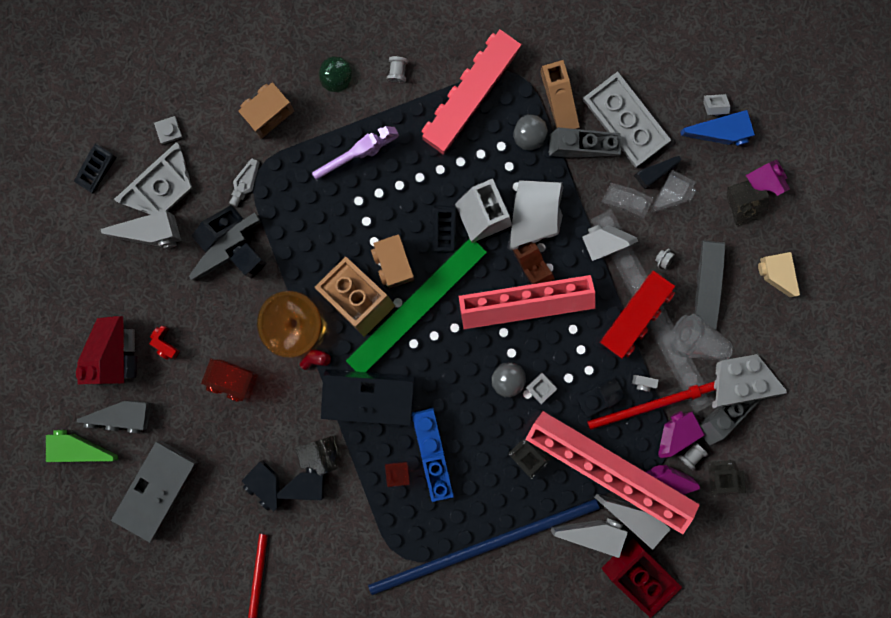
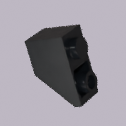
(264, 484)

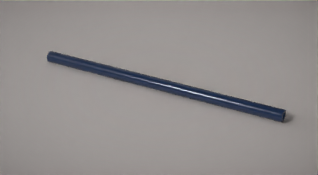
(483, 547)

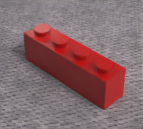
(637, 314)

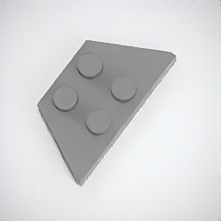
(159, 185)
(744, 381)

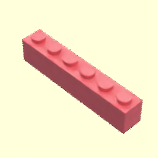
(471, 92)
(527, 302)

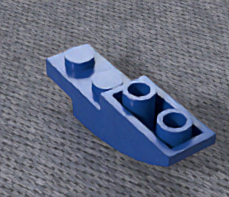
(432, 455)

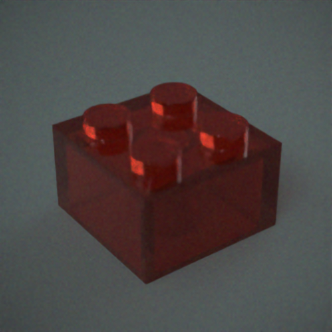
(230, 379)

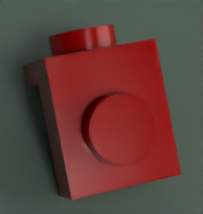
(164, 349)

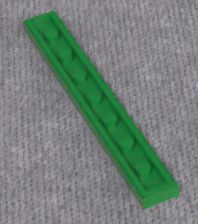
(416, 306)

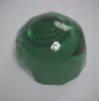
(335, 74)

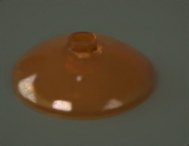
(276, 327)

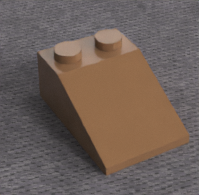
(355, 296)

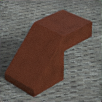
(533, 263)

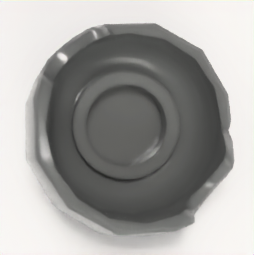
(530, 132)
(508, 379)

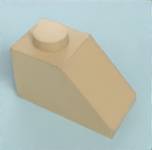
(780, 273)

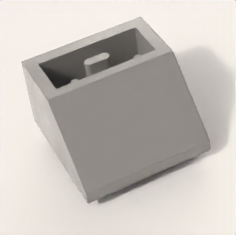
(483, 211)

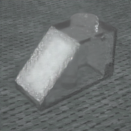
(674, 192)
(627, 201)

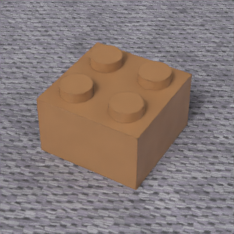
(266, 109)
(393, 262)

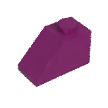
(679, 433)
(674, 478)

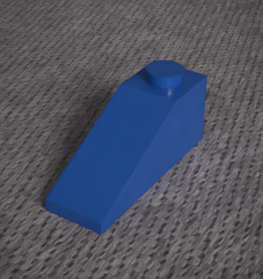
(726, 130)

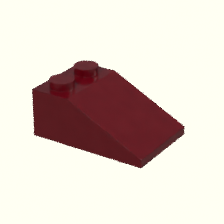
(103, 353)
(641, 578)

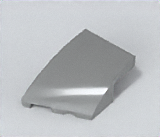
(536, 212)

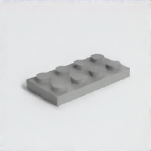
(624, 113)

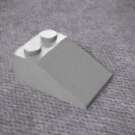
(155, 229)
(638, 521)
(598, 535)

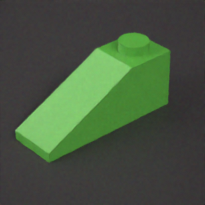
(72, 448)

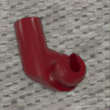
(315, 357)

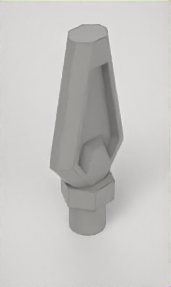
(244, 182)

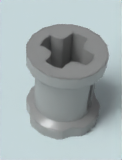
(397, 69)
(693, 456)

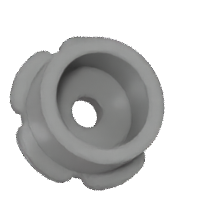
(664, 258)

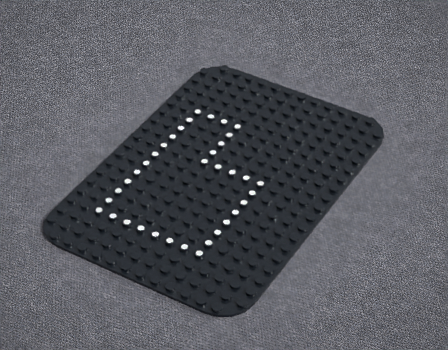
(394, 193)

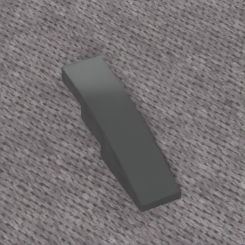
(219, 252)
(710, 281)

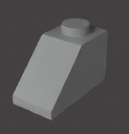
(606, 241)

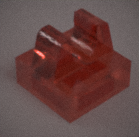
(397, 474)

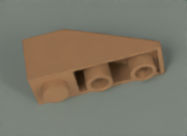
(560, 95)

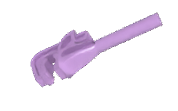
(368, 145)

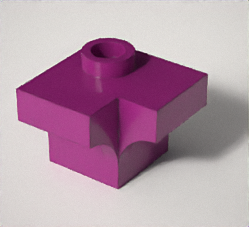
(769, 177)

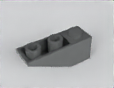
(583, 143)
(125, 414)
(724, 420)

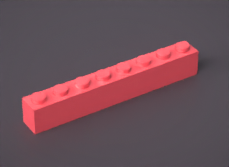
(613, 472)

